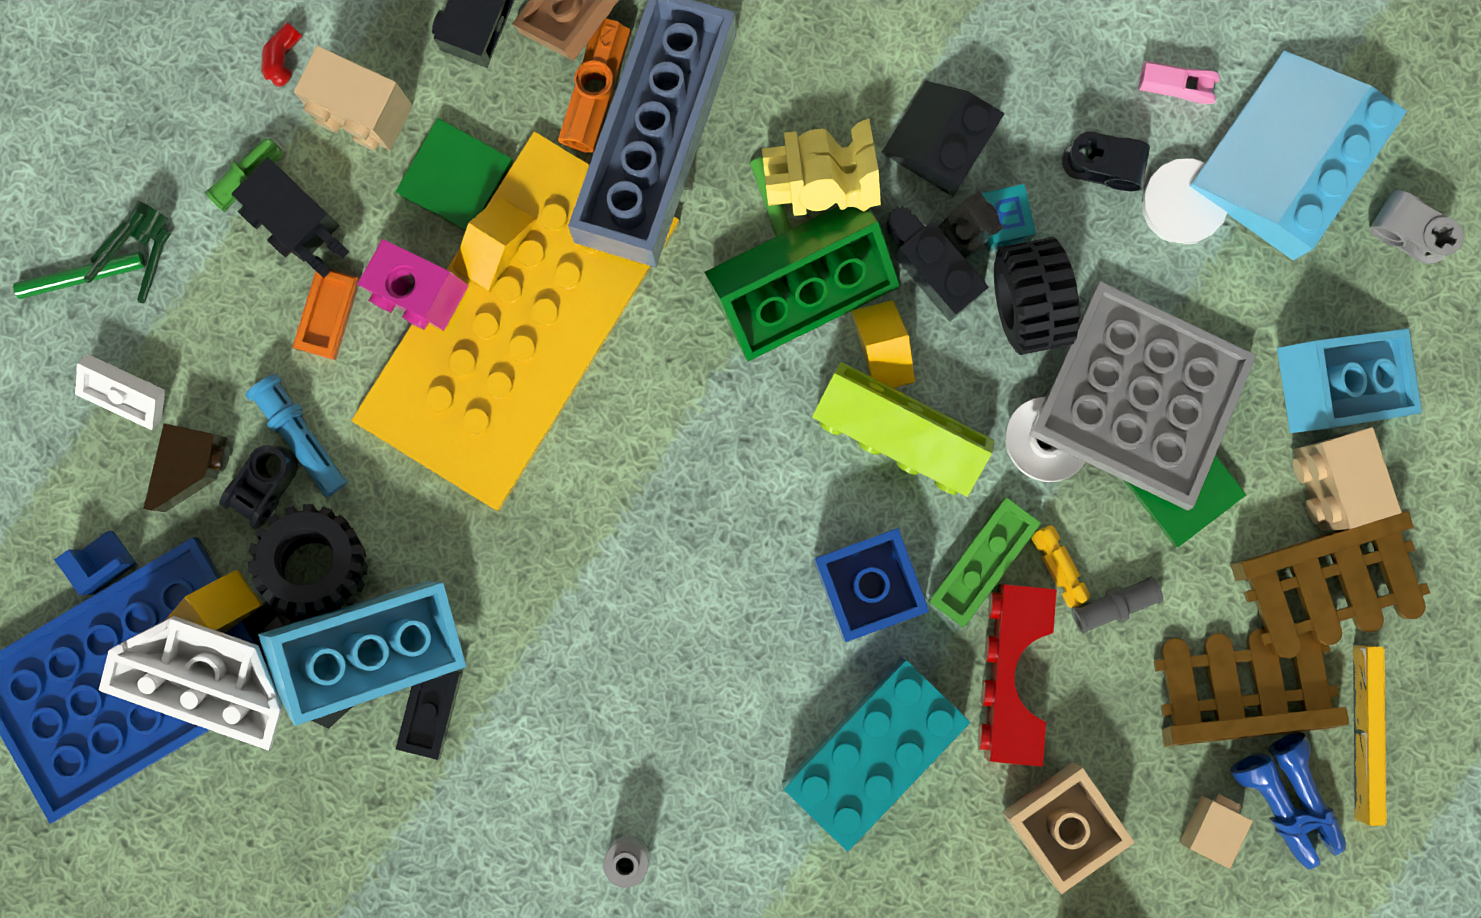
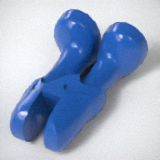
(1292, 823)

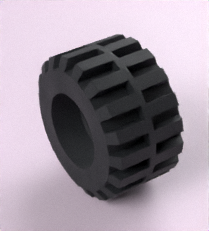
(1036, 295)
(284, 538)

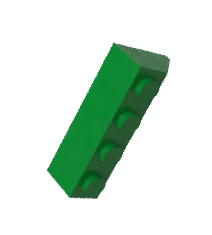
(803, 279)

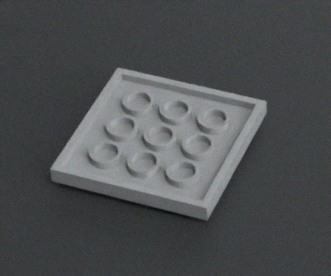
(1143, 396)

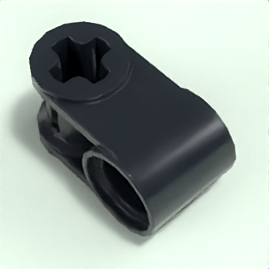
(1114, 162)
(254, 490)

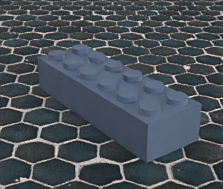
(653, 129)

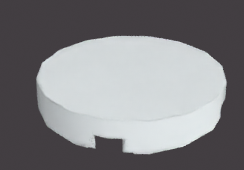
(1175, 208)

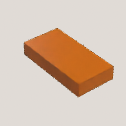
(326, 314)

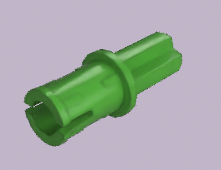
(221, 190)

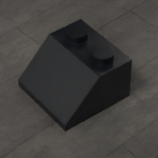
(943, 135)

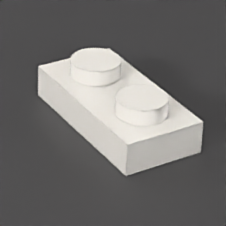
(119, 391)

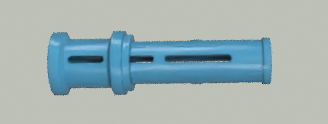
(287, 420)

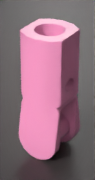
(1172, 82)

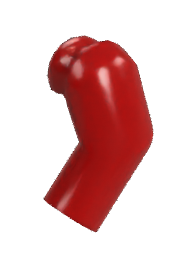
(274, 54)

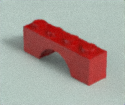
(1011, 730)

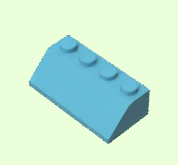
(363, 651)

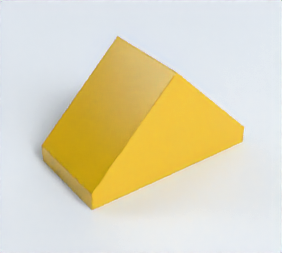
(492, 242)
(885, 344)
(219, 603)

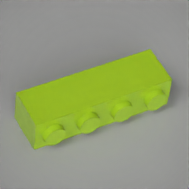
(903, 430)

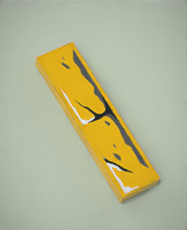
(1369, 734)

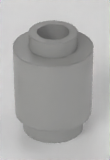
(631, 848)

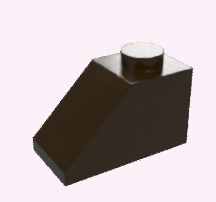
(184, 465)

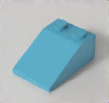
(1349, 380)

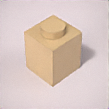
(1217, 830)

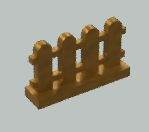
(1354, 578)
(1226, 693)

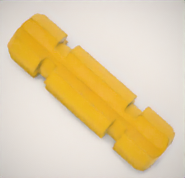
(1060, 566)

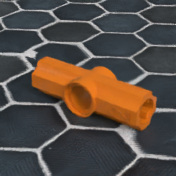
(588, 109)

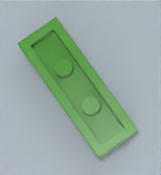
(984, 562)

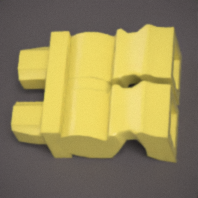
(819, 172)

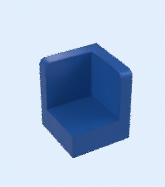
(96, 564)

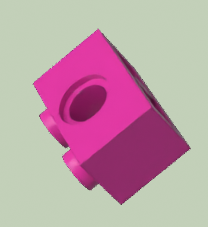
(396, 270)

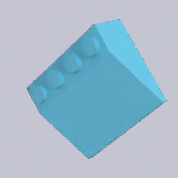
(1297, 152)

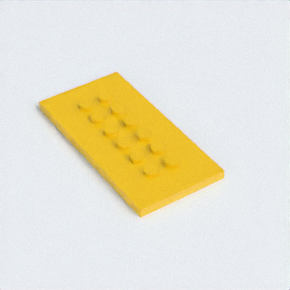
(511, 357)

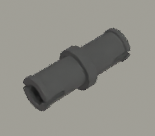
(1117, 605)

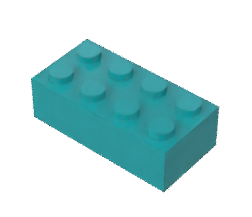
(875, 754)

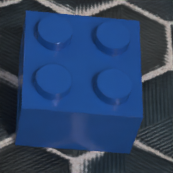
(870, 585)

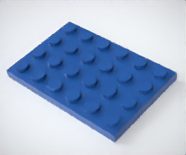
(54, 718)

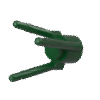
(142, 225)

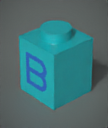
(1013, 214)

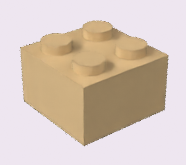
(353, 99)
(1346, 481)
(1068, 827)

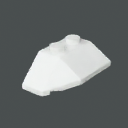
(197, 679)

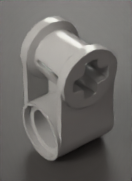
(1410, 227)

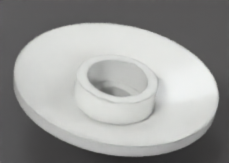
(1026, 453)

